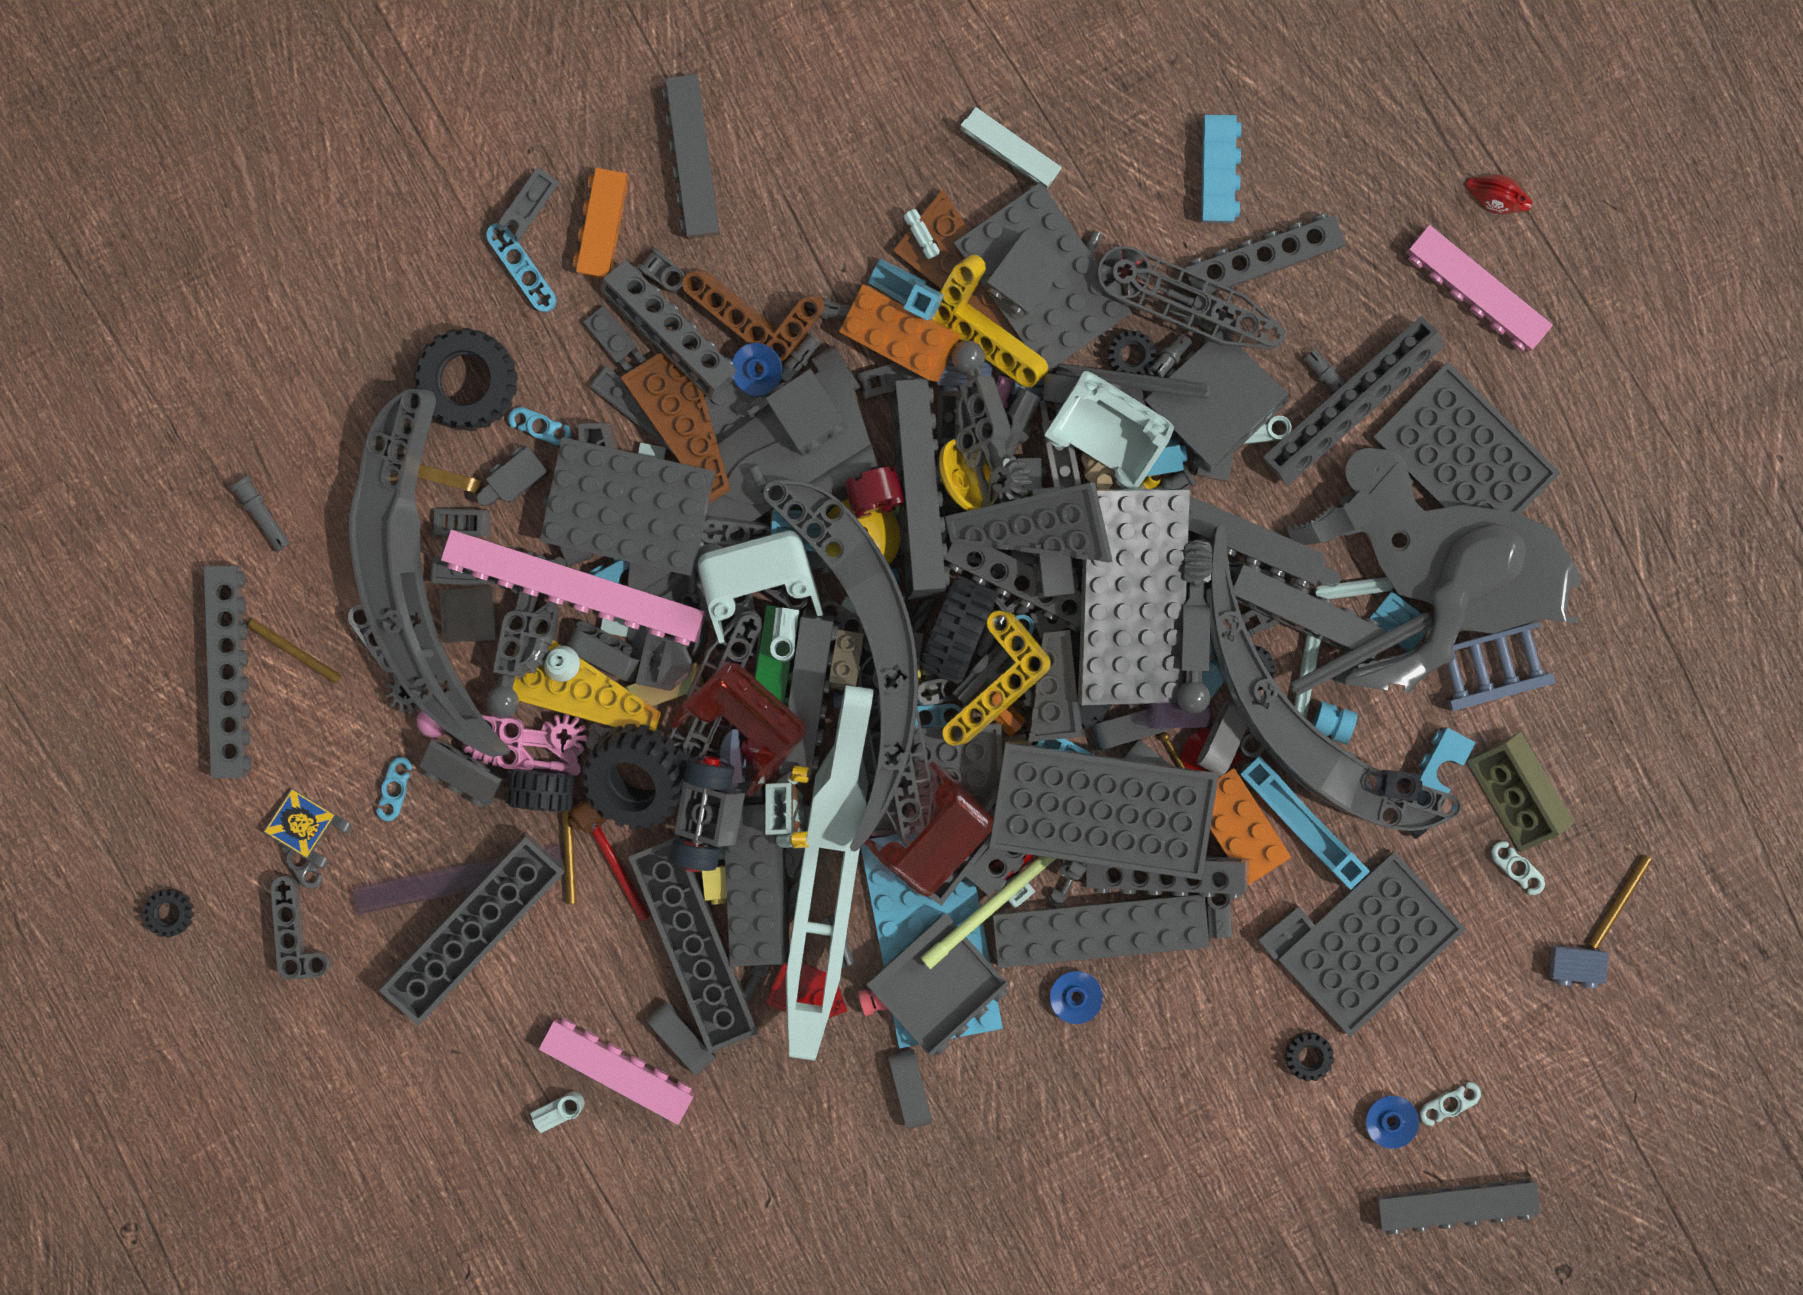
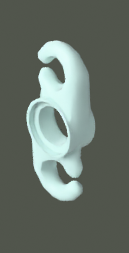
(1506, 863)
(1462, 1104)

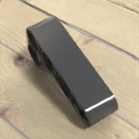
(294, 927)

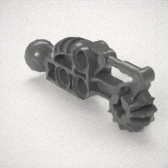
(985, 429)
(532, 647)
(1194, 695)

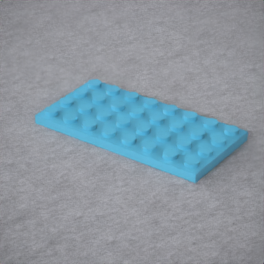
(905, 914)

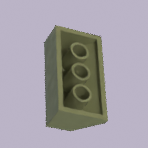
(1521, 792)

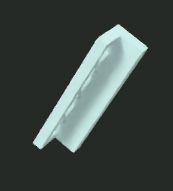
(1010, 148)

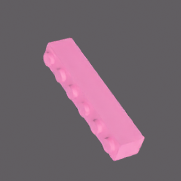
(1479, 289)
(616, 1070)

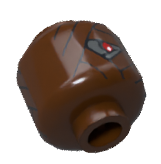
(585, 816)

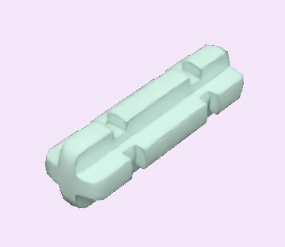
(921, 233)

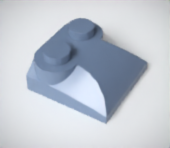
(731, 754)

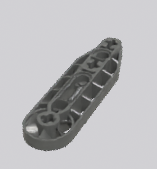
(1203, 306)
(736, 629)
(870, 682)

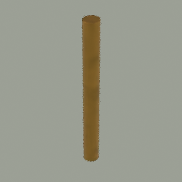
(294, 651)
(569, 859)
(1620, 902)

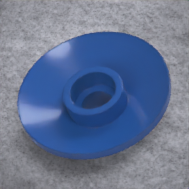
(747, 375)
(1076, 1011)
(1401, 1131)

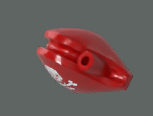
(1499, 194)

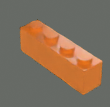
(602, 223)

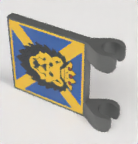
(302, 824)

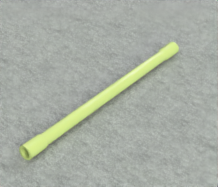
(942, 948)

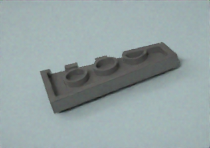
(1056, 700)

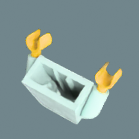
(786, 809)

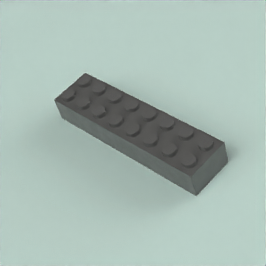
(918, 480)
(472, 928)
(1100, 930)
(694, 947)

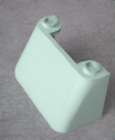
(1111, 429)

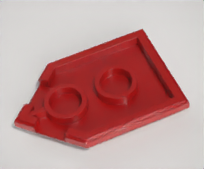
(809, 990)

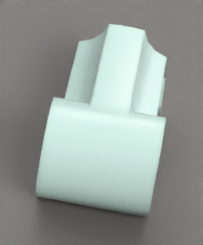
(1265, 433)
(785, 631)
(556, 1111)

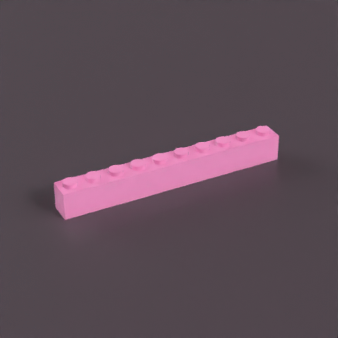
(573, 586)

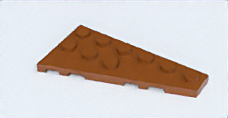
(946, 228)
(678, 415)

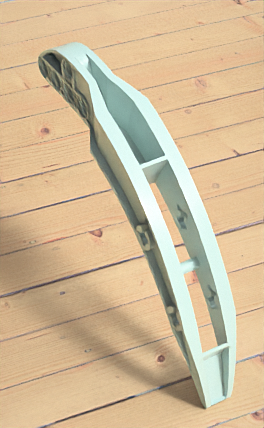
(833, 822)

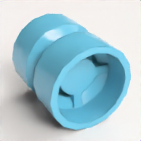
(1334, 722)

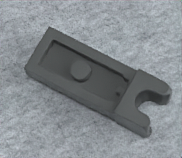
(528, 203)

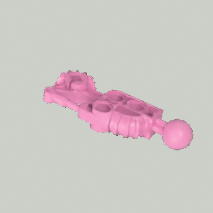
(546, 738)

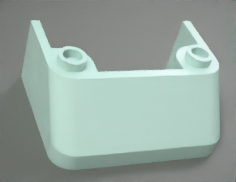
(753, 568)

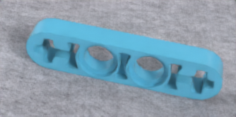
(525, 265)

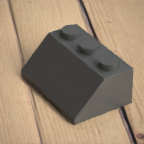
(462, 773)

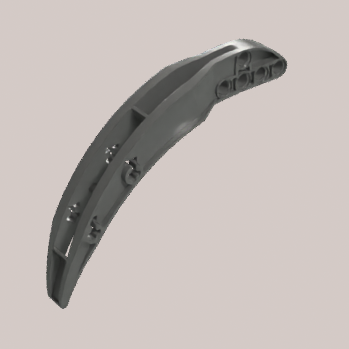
(390, 575)
(884, 618)
(1287, 734)

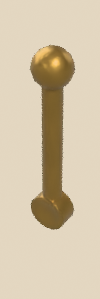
(1165, 737)

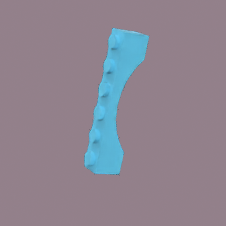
(1303, 822)

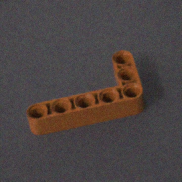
(751, 317)

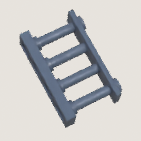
(1512, 684)

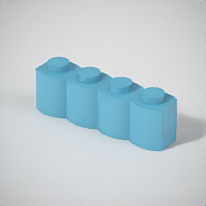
(1219, 169)

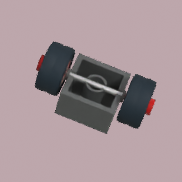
(706, 814)

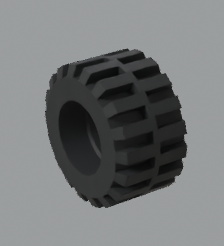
(539, 790)

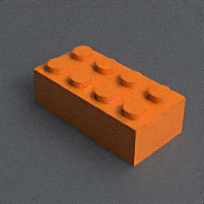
(898, 334)
(1243, 828)

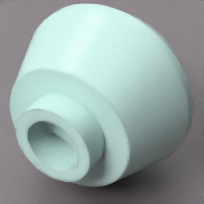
(568, 664)

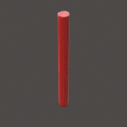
(620, 874)

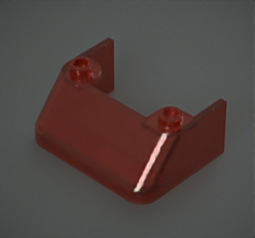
(752, 712)
(942, 843)

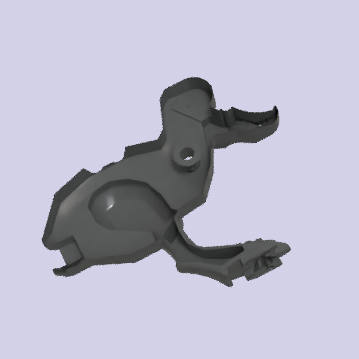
(1468, 562)

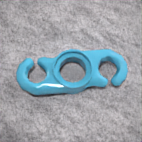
(530, 417)
(391, 776)

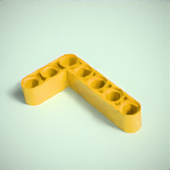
(982, 328)
(1003, 684)

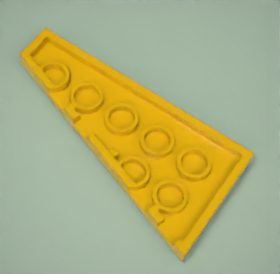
(586, 696)

